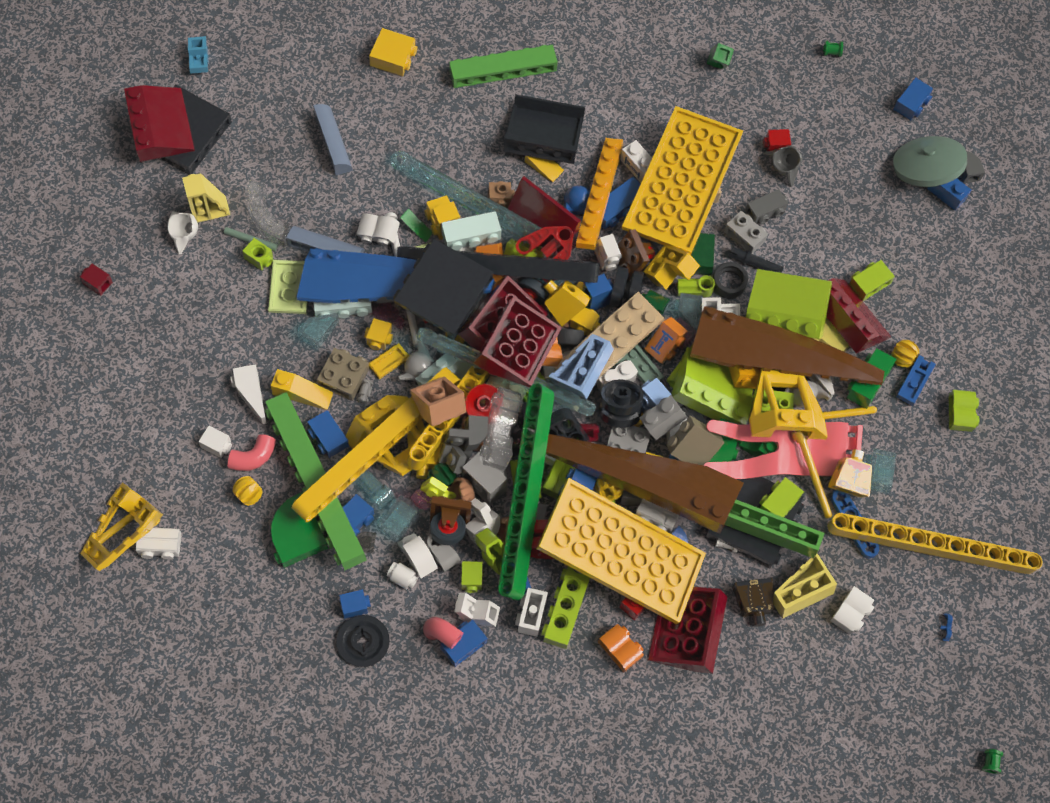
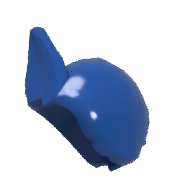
(576, 199)

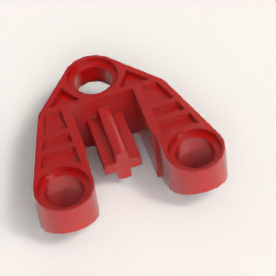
(540, 236)

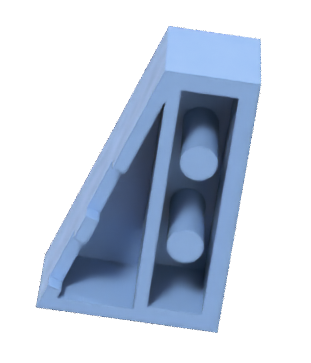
(583, 367)

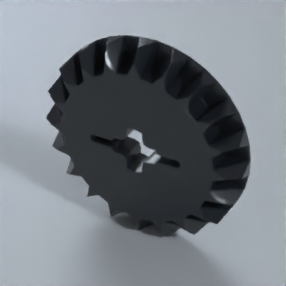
(351, 633)

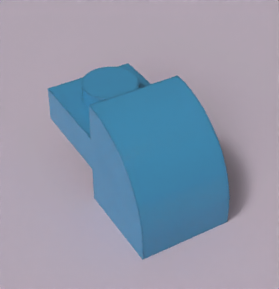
(198, 54)

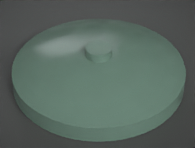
(930, 161)

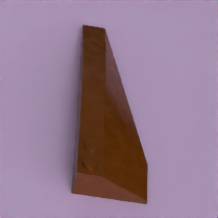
(751, 343)
(675, 485)

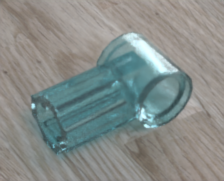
(375, 490)

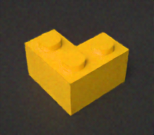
(440, 211)
(670, 263)

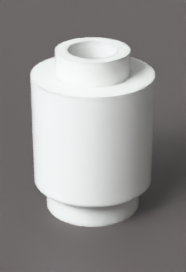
(402, 575)

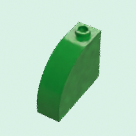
(293, 536)

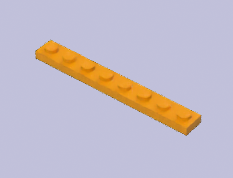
(599, 194)

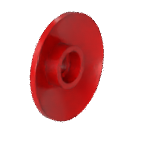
(477, 393)

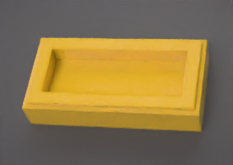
(388, 361)

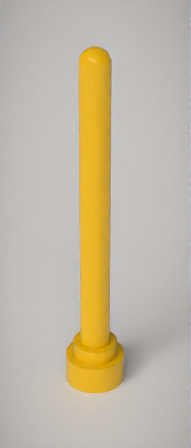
(849, 412)
(801, 438)

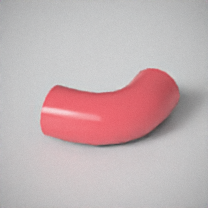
(253, 458)
(442, 630)

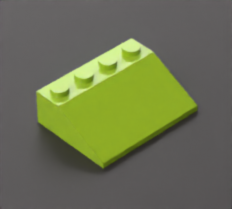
(790, 302)
(711, 391)

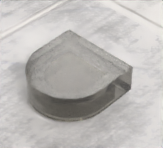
(367, 541)

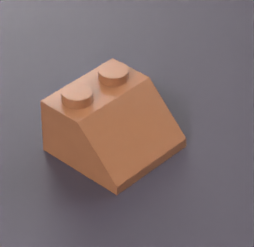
(439, 401)

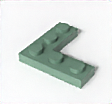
(643, 364)

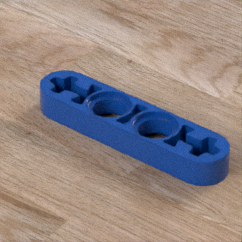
(847, 500)

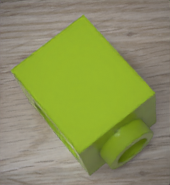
(254, 248)
(471, 576)

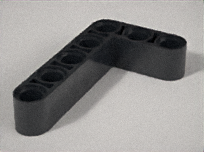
(557, 427)

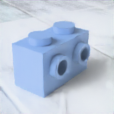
(653, 393)

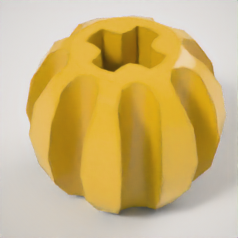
(905, 353)
(247, 490)
(607, 490)

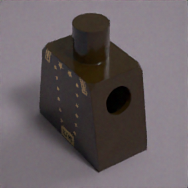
(755, 598)

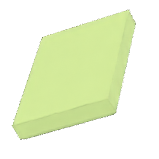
(285, 286)

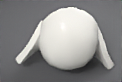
(182, 228)

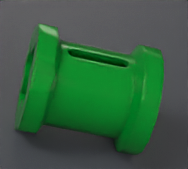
(833, 48)
(992, 761)

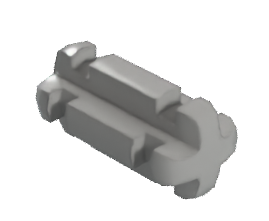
(365, 391)

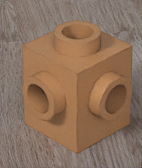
(500, 193)

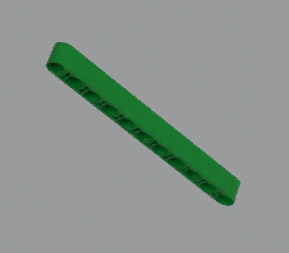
(526, 492)

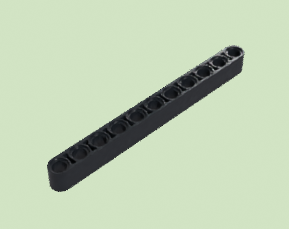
(523, 265)

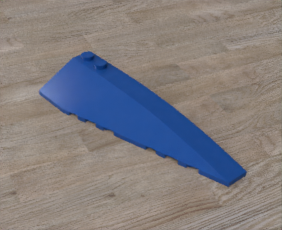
(344, 275)

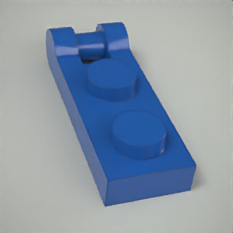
(915, 380)

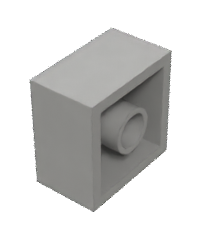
(486, 480)

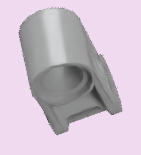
(443, 554)

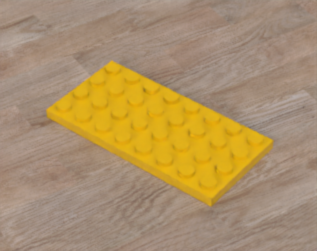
(682, 180)
(621, 551)

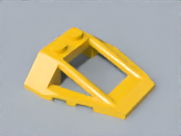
(374, 415)
(786, 419)
(139, 509)

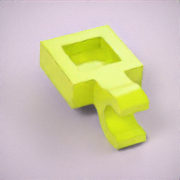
(434, 487)

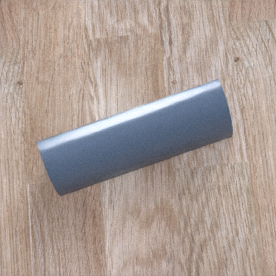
(332, 139)
(307, 240)

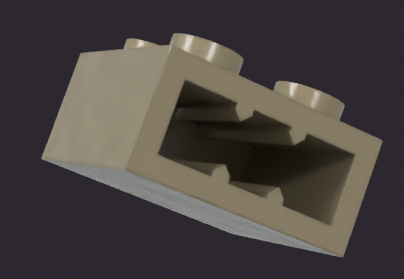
(343, 373)
(694, 443)

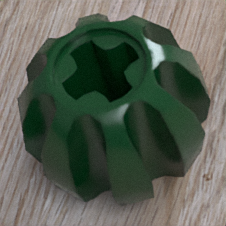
(442, 473)

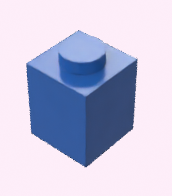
(354, 603)

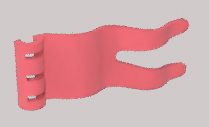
(788, 456)

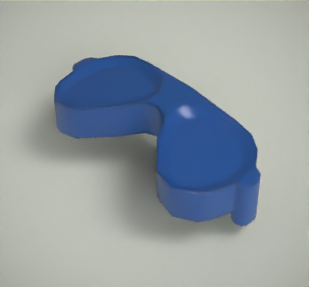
(948, 627)

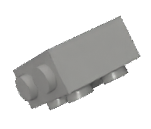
(629, 438)

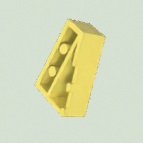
(204, 198)
(804, 588)

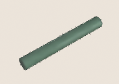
(248, 238)

